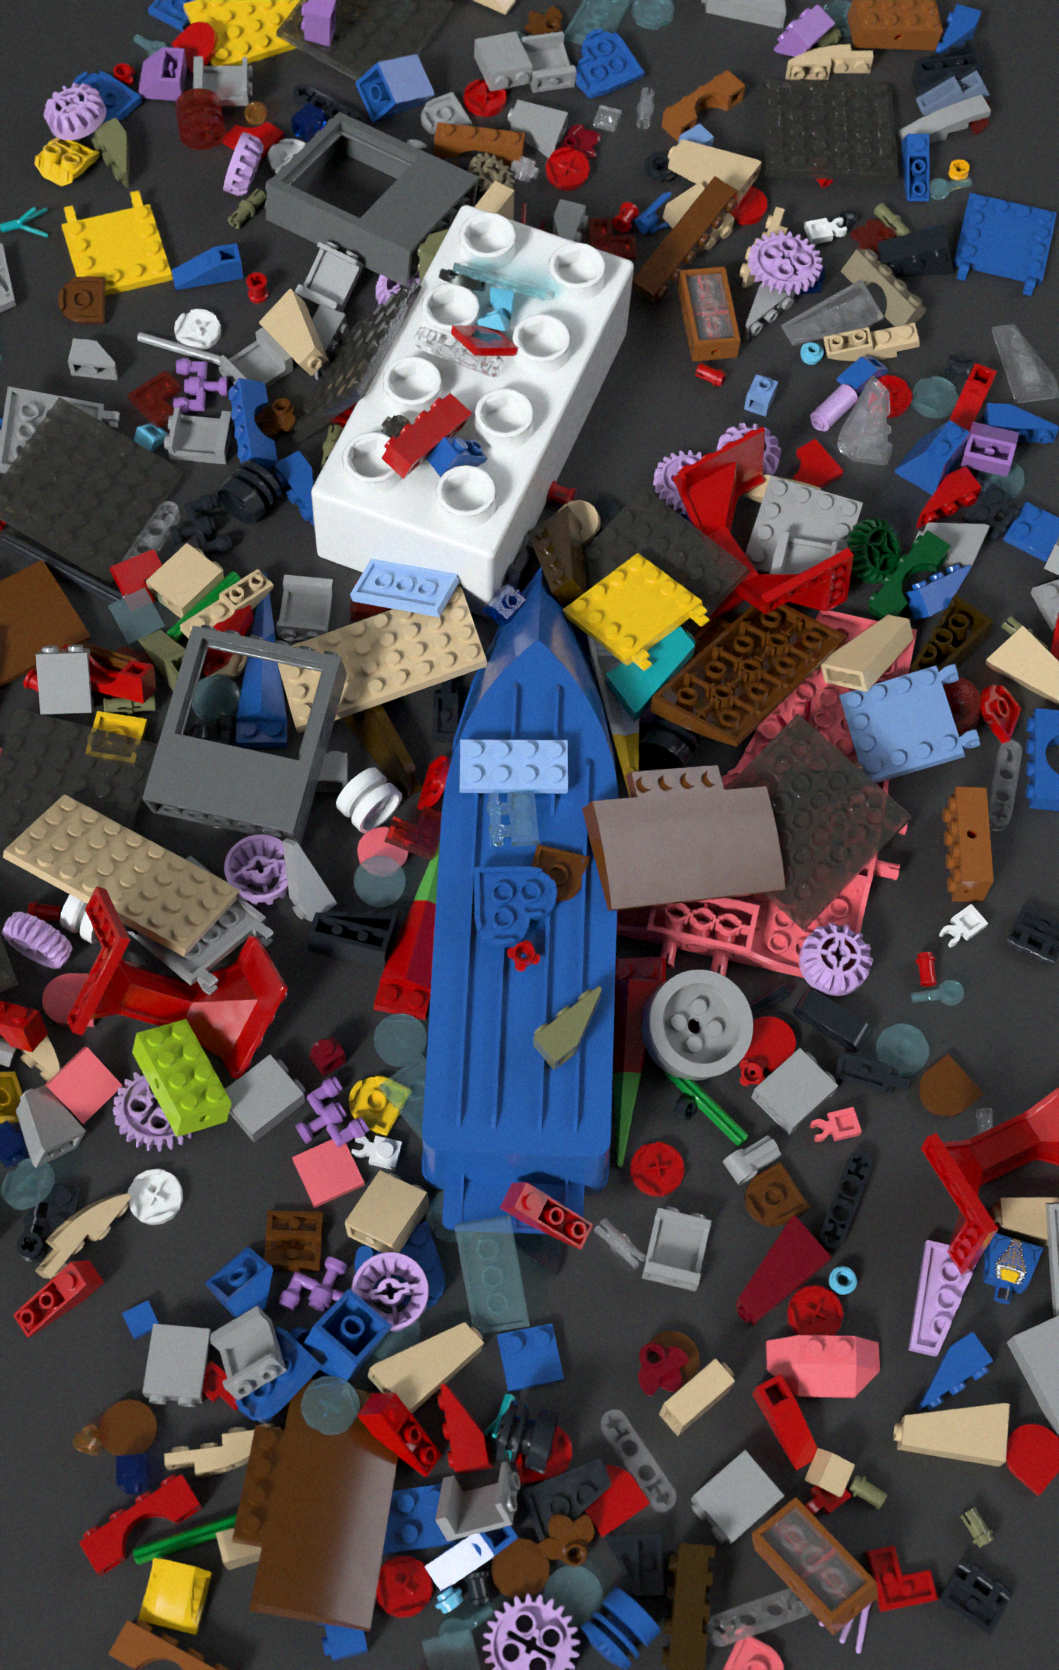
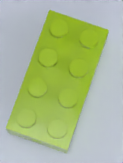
(181, 1077)

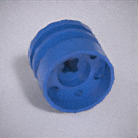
(620, 1629)

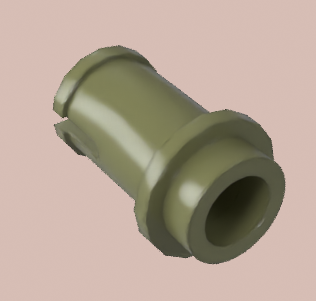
(831, 37)
(867, 1491)
(977, 1527)

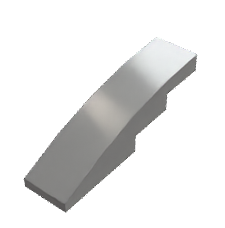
(948, 119)

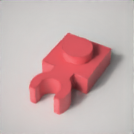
(840, 1124)

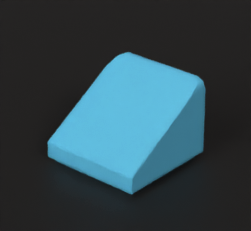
(503, 299)
(496, 320)
(150, 436)

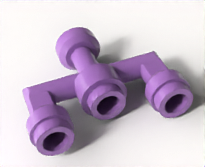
(197, 385)
(330, 1116)
(321, 1294)

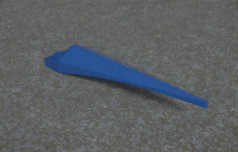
(261, 705)

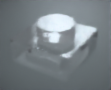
(607, 118)

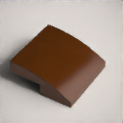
(294, 1240)

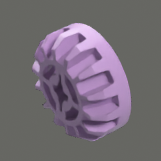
(70, 117)
(243, 165)
(772, 452)
(249, 857)
(825, 973)
(387, 1265)

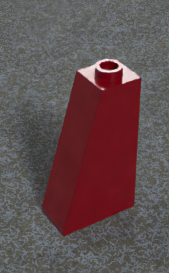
(786, 1268)

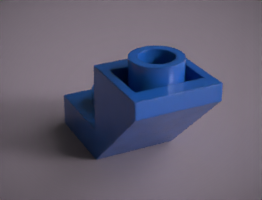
(860, 372)

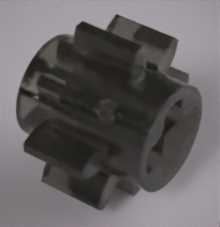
(394, 425)

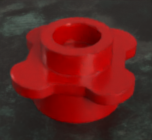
(124, 73)
(524, 947)
(746, 1067)

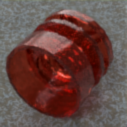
(200, 119)
(964, 705)

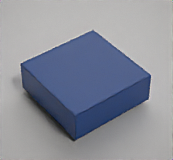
(140, 1319)

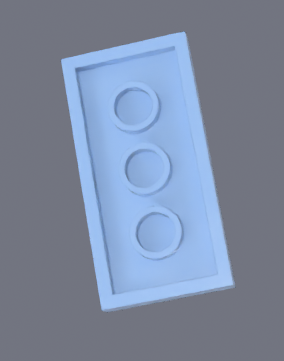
(405, 587)
(513, 766)

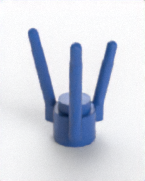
(648, 220)

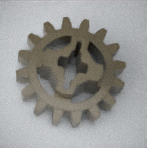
(490, 171)

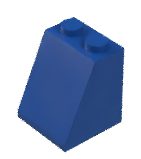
(394, 87)
(934, 457)
(346, 1337)

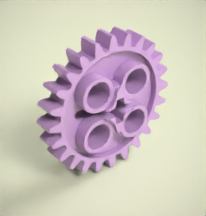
(784, 263)
(668, 469)
(139, 1095)
(543, 1619)

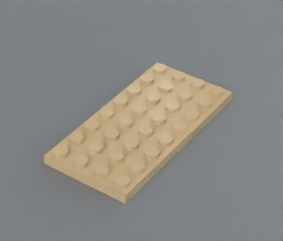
(389, 658)
(147, 883)

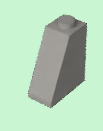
(541, 125)
(963, 538)
(47, 1126)

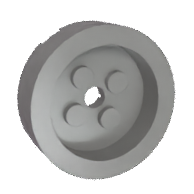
(722, 1018)

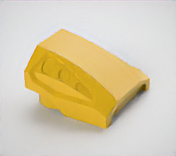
(64, 160)
(175, 1596)

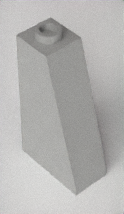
(762, 12)
(1038, 1359)

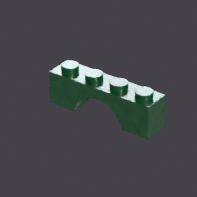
(927, 555)

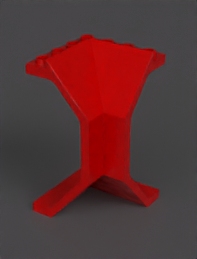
(710, 498)
(225, 1022)
(983, 1158)

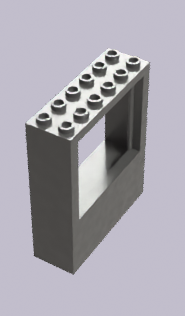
(391, 231)
(234, 784)

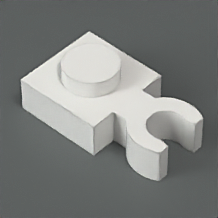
(822, 231)
(965, 924)
(382, 1152)

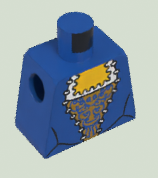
(1009, 1266)

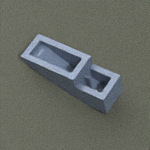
(951, 93)

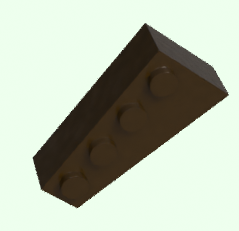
(560, 554)
(955, 638)
(688, 1607)

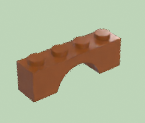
(721, 92)
(455, 139)
(139, 1647)

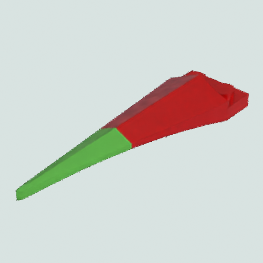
(408, 973)
(633, 985)

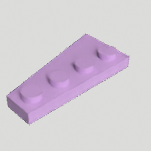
(937, 1299)

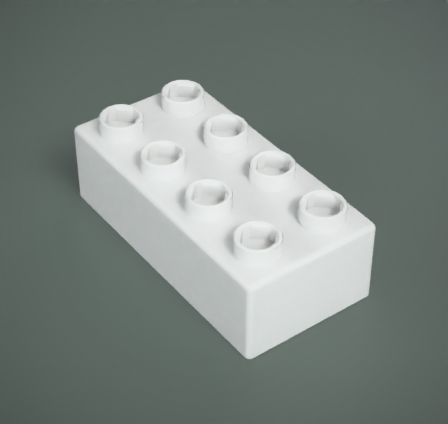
(523, 419)

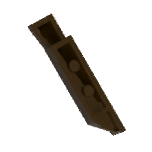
(384, 745)

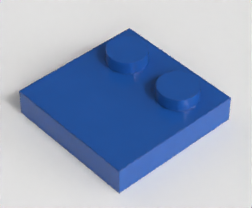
(1034, 532)
(530, 1358)

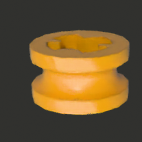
(959, 164)

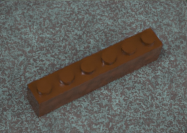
(684, 240)

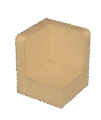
(829, 1472)

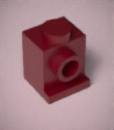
(327, 1056)

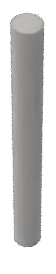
(178, 348)

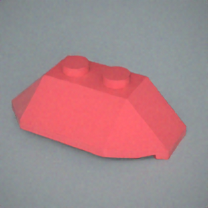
(824, 1364)

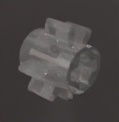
(524, 169)

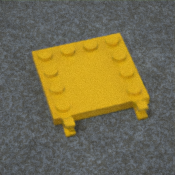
(118, 247)
(634, 610)

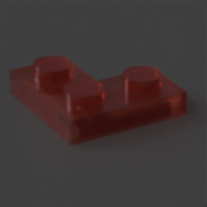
(601, 238)
(151, 398)
(419, 838)

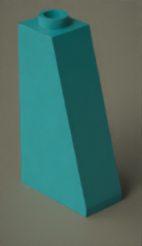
(636, 687)

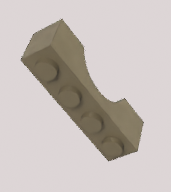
(901, 305)

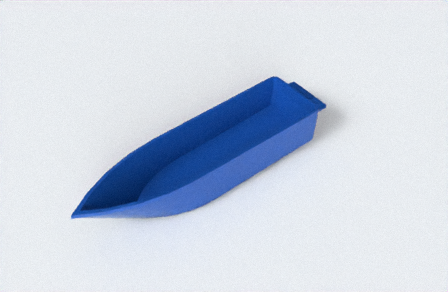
(489, 1095)

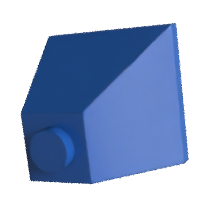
(242, 1283)

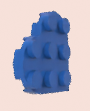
(605, 64)
(116, 96)
(509, 900)
(423, 1251)
(274, 1395)

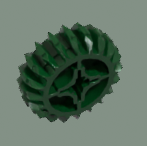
(873, 550)

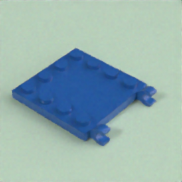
(1004, 240)

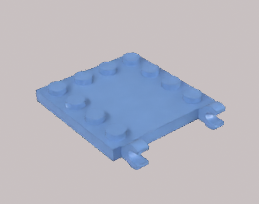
(905, 724)

